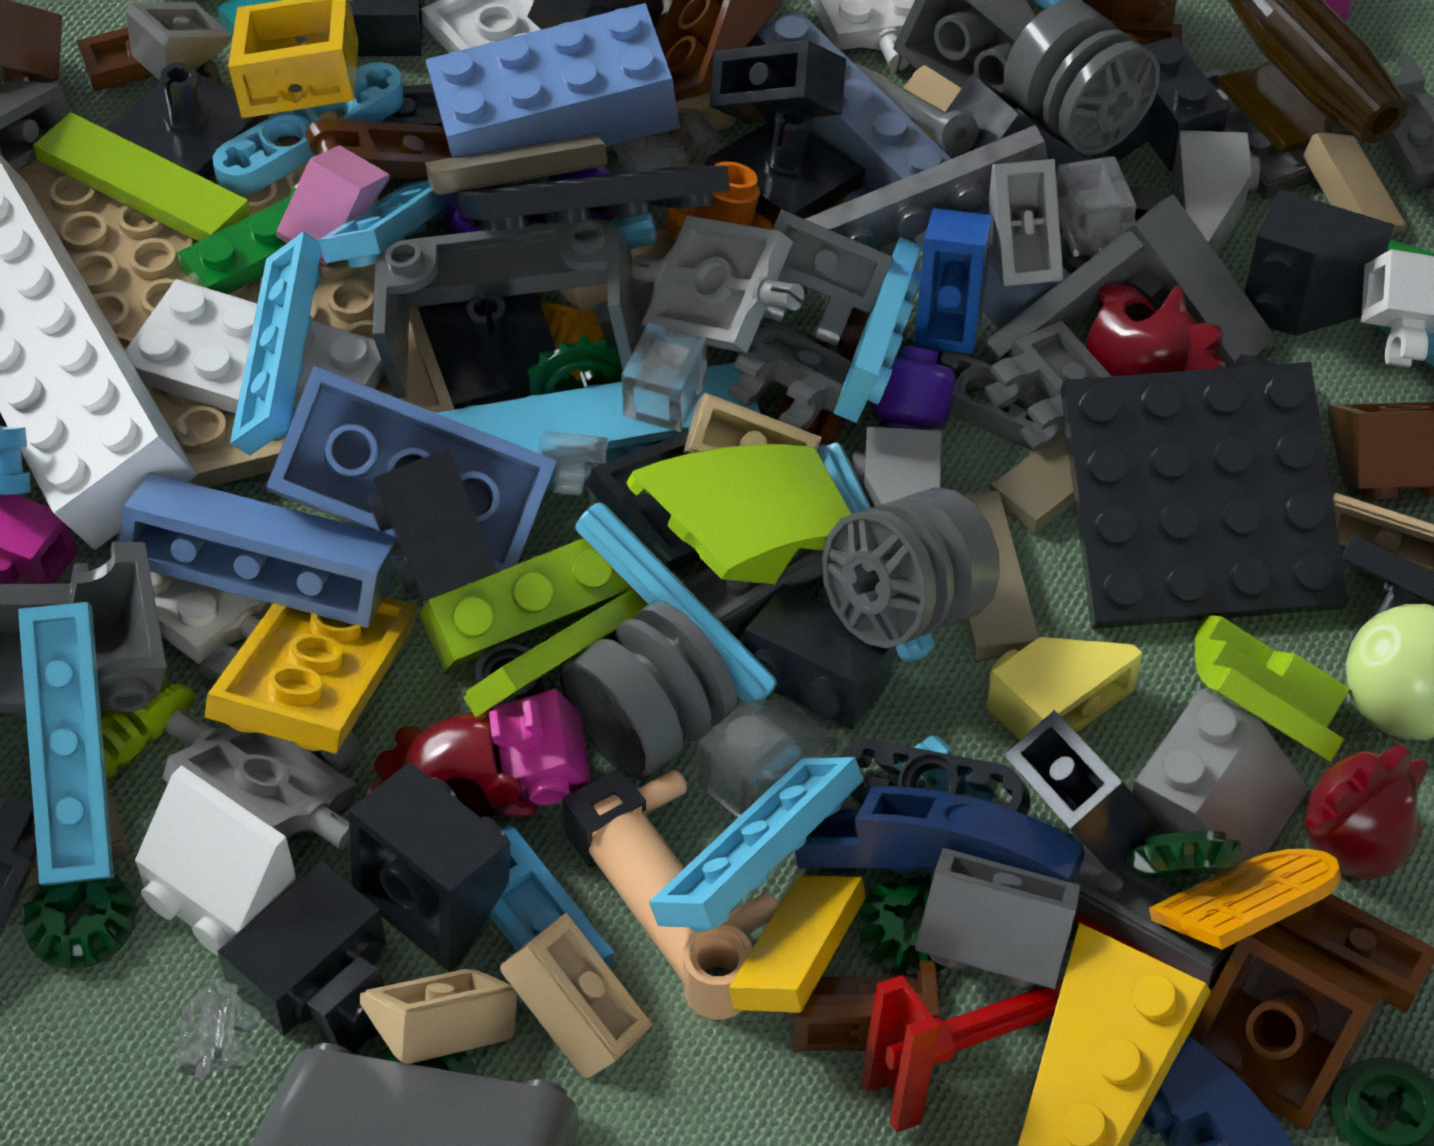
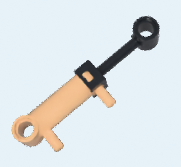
(612, 831)

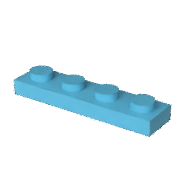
(384, 224)
(881, 333)
(277, 345)
(65, 744)
(756, 843)

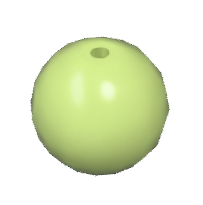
(1394, 671)

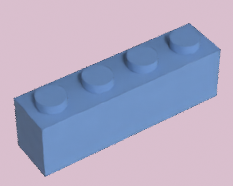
(260, 549)

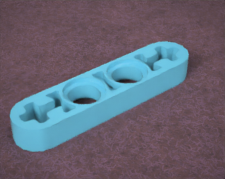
(254, 162)

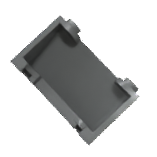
(124, 623)
(378, 1102)

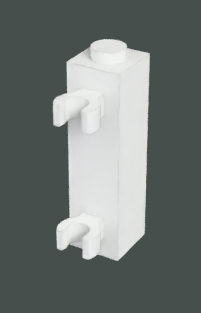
(1401, 296)

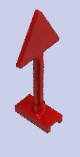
(909, 1041)

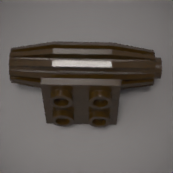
(1313, 78)

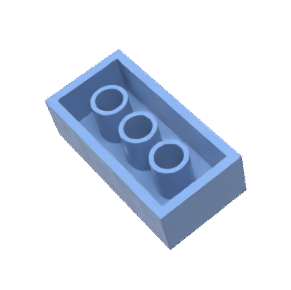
(557, 84)
(354, 433)

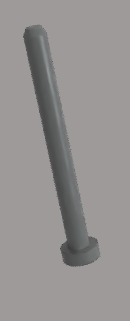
(953, 130)

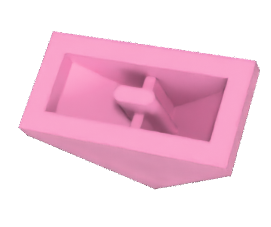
(330, 193)

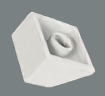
(211, 861)

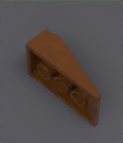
(697, 28)

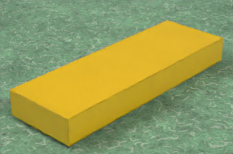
(797, 944)

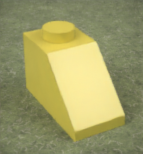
(1060, 675)

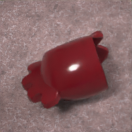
(1158, 343)
(464, 758)
(1368, 811)

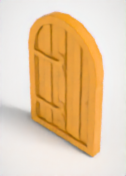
(1250, 896)

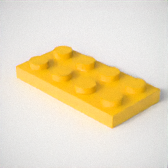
(308, 674)

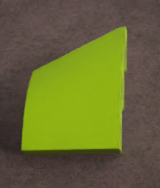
(746, 505)
(1270, 684)

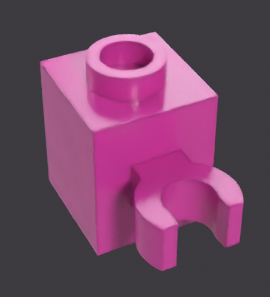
(32, 542)
(542, 746)

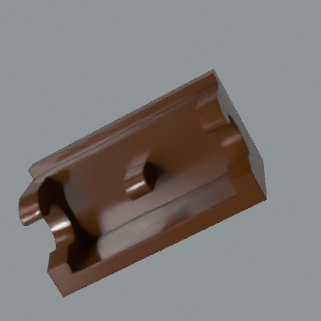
(841, 1010)

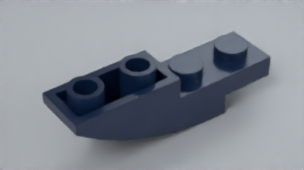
(912, 825)
(1209, 1105)

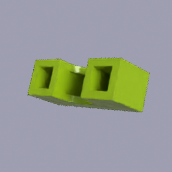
(519, 601)

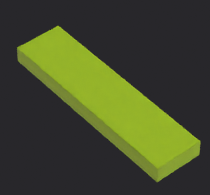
(140, 178)
(552, 652)

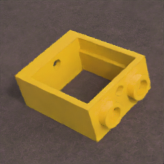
(270, 60)

